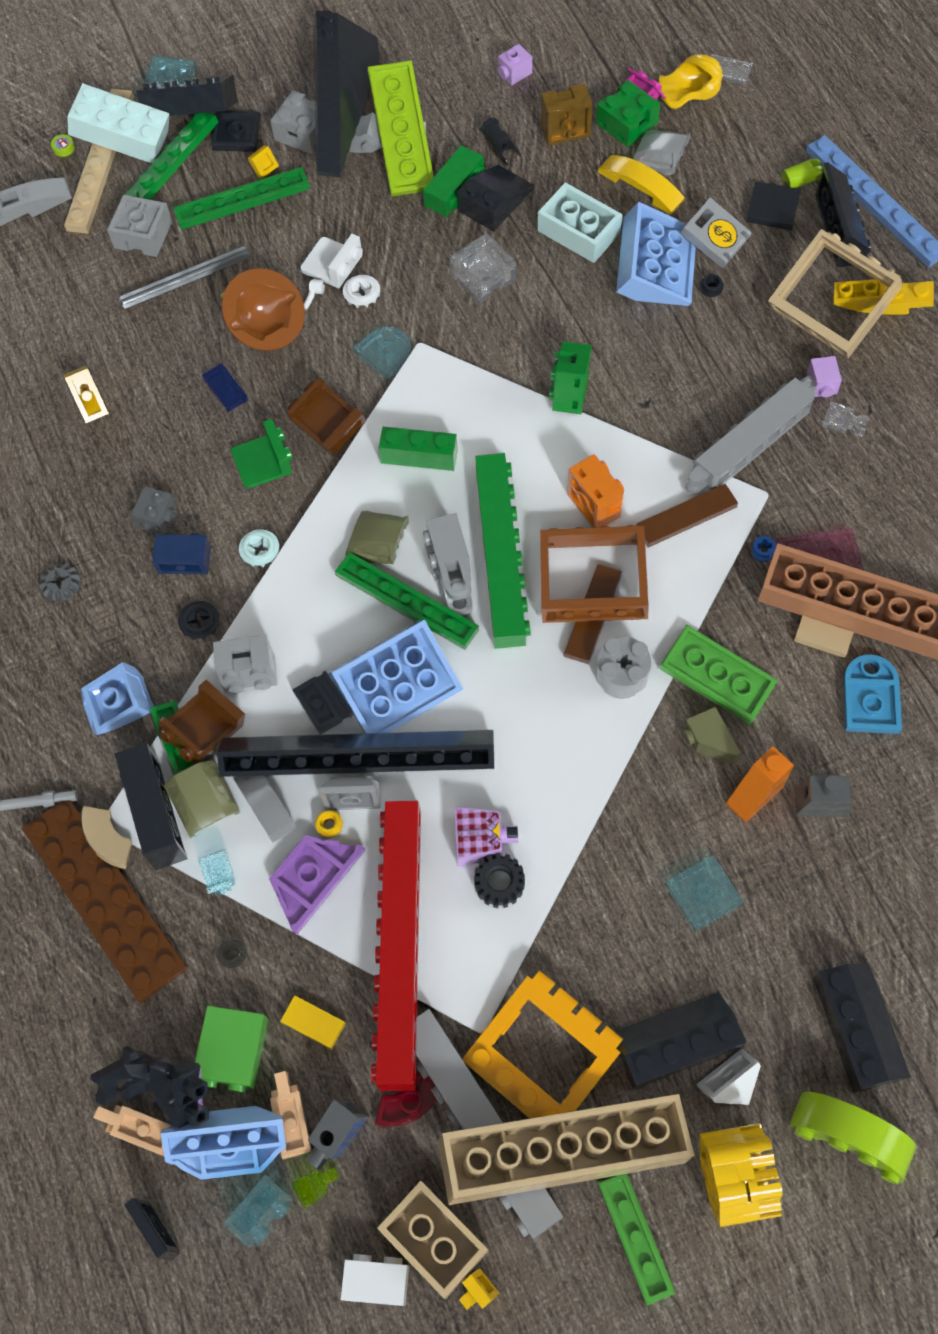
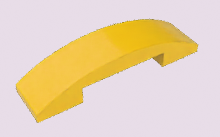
(645, 179)

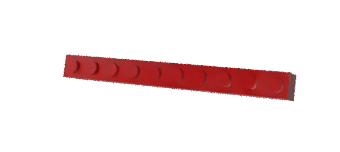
(398, 948)

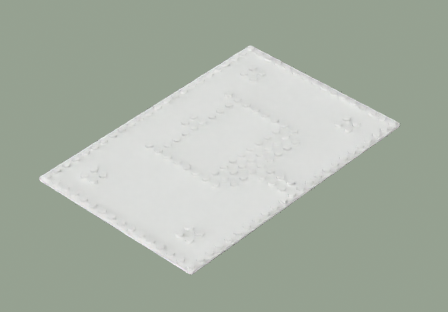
(552, 723)

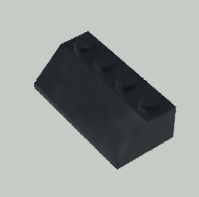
(840, 211)
(861, 1026)
(679, 1040)

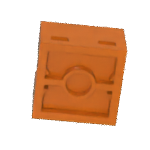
(595, 491)

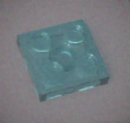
(166, 69)

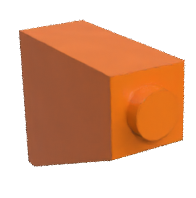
(760, 784)

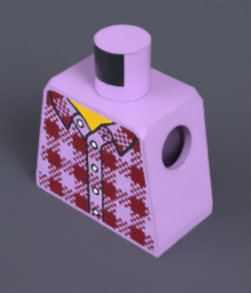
(480, 835)

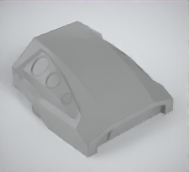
(661, 150)

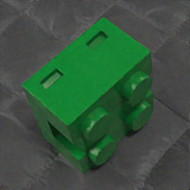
(627, 113)
(570, 377)

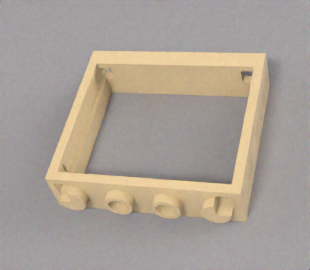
(852, 255)

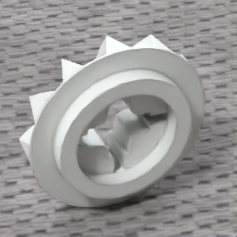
(368, 284)

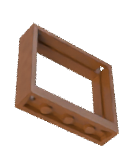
(594, 608)

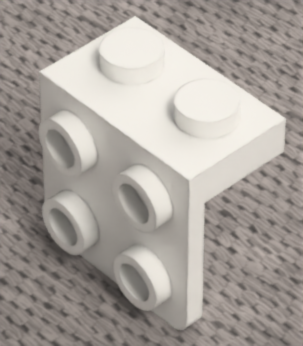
(333, 260)

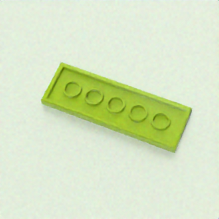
(401, 127)

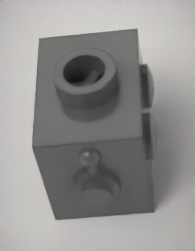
(154, 511)

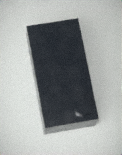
(150, 806)

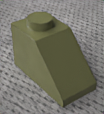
(711, 737)

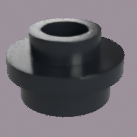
(711, 285)

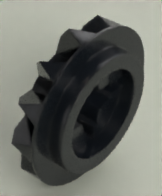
(188, 617)

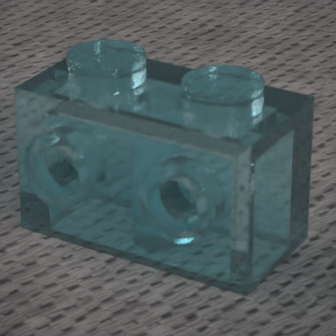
(258, 1211)

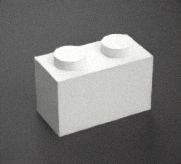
(375, 1281)

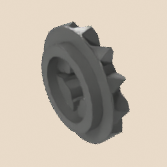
(69, 586)

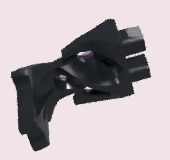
(171, 1081)

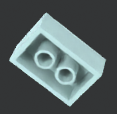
(579, 222)

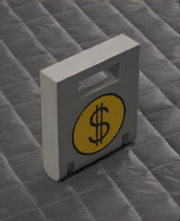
(719, 236)

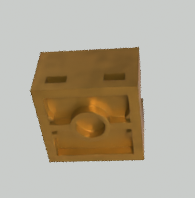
(566, 114)

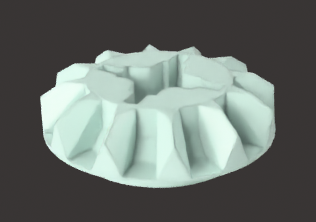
(254, 540)

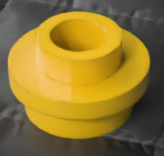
(323, 818)

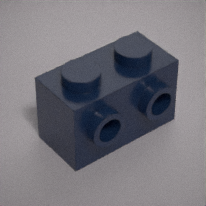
(181, 554)

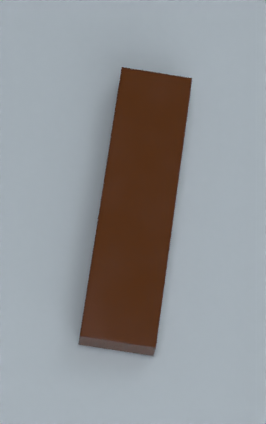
(688, 515)
(586, 633)

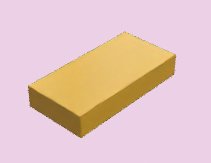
(313, 1022)

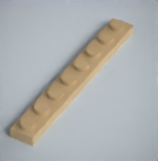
(92, 183)

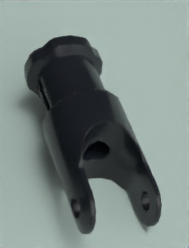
(498, 139)

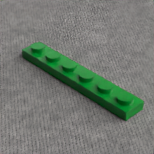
(173, 156)
(241, 198)
(407, 600)

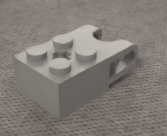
(449, 560)

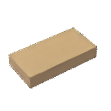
(823, 636)

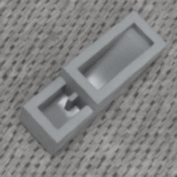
(265, 806)

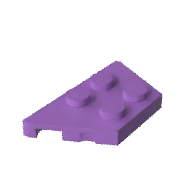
(311, 876)

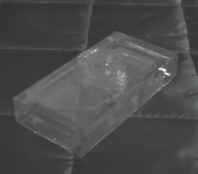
(734, 69)

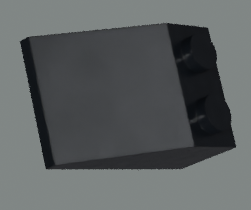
(492, 196)

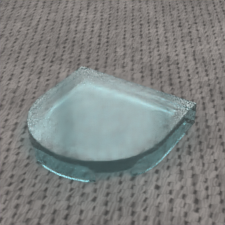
(385, 350)

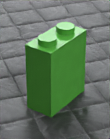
(231, 1048)

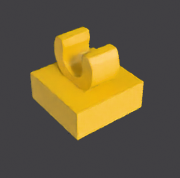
(263, 161)
(479, 1290)

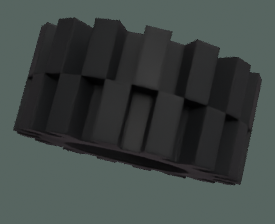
(499, 897)

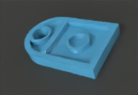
(872, 699)

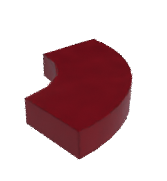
(406, 1105)

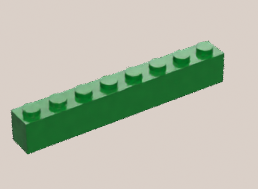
(500, 551)

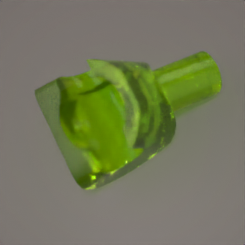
(313, 1186)

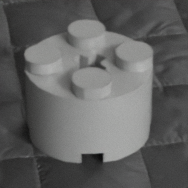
(623, 653)

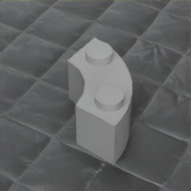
(367, 135)

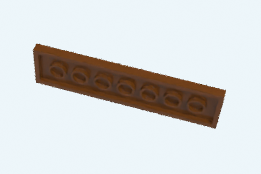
(105, 902)

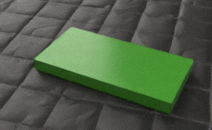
(718, 674)

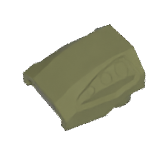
(377, 537)
(200, 796)

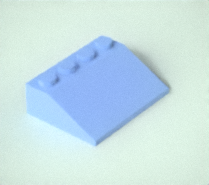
(655, 258)
(396, 679)

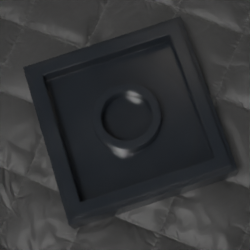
(236, 131)
(773, 205)
(152, 1229)

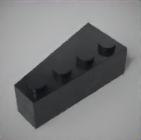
(190, 96)

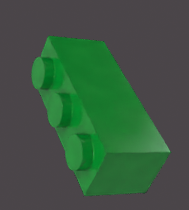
(442, 190)
(418, 448)

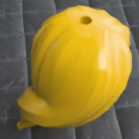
(695, 78)

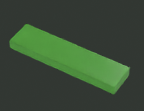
(636, 1238)

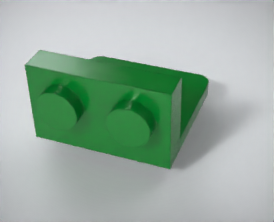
(263, 458)

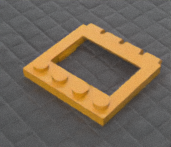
(516, 1085)

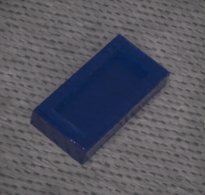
(224, 387)

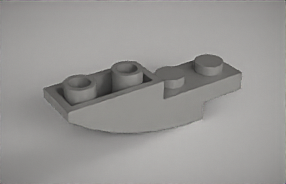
(32, 198)

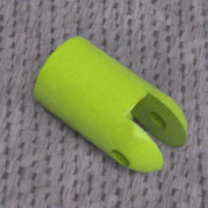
(802, 173)

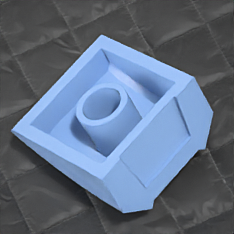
(115, 699)

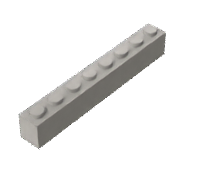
(471, 1110)

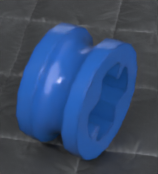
(757, 552)

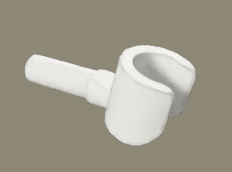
(315, 287)

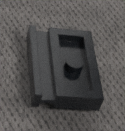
(322, 702)

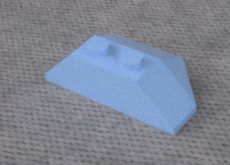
(227, 1143)

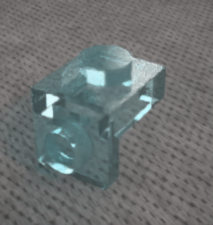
(217, 872)

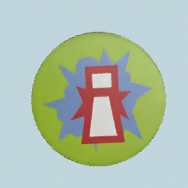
(62, 145)

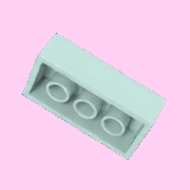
(118, 123)

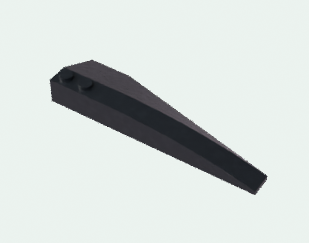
(341, 86)

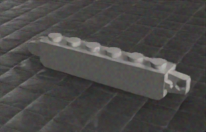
(752, 435)

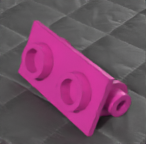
(651, 87)

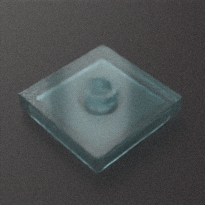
(704, 893)

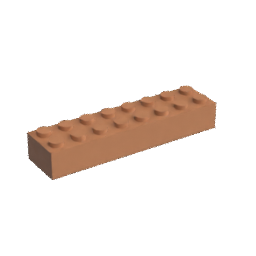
(852, 600)

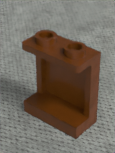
(325, 417)
(201, 724)

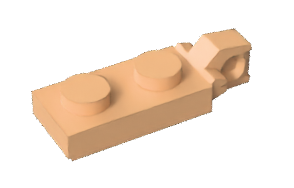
(288, 1103)
(133, 1127)

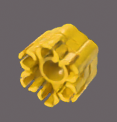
(738, 1175)

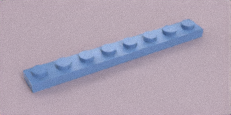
(878, 202)

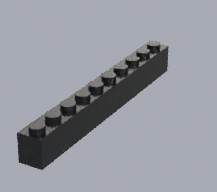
(356, 753)

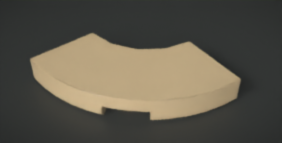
(103, 838)

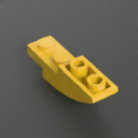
(865, 294)

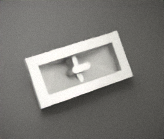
(732, 1080)

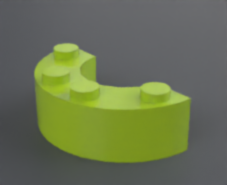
(854, 1130)

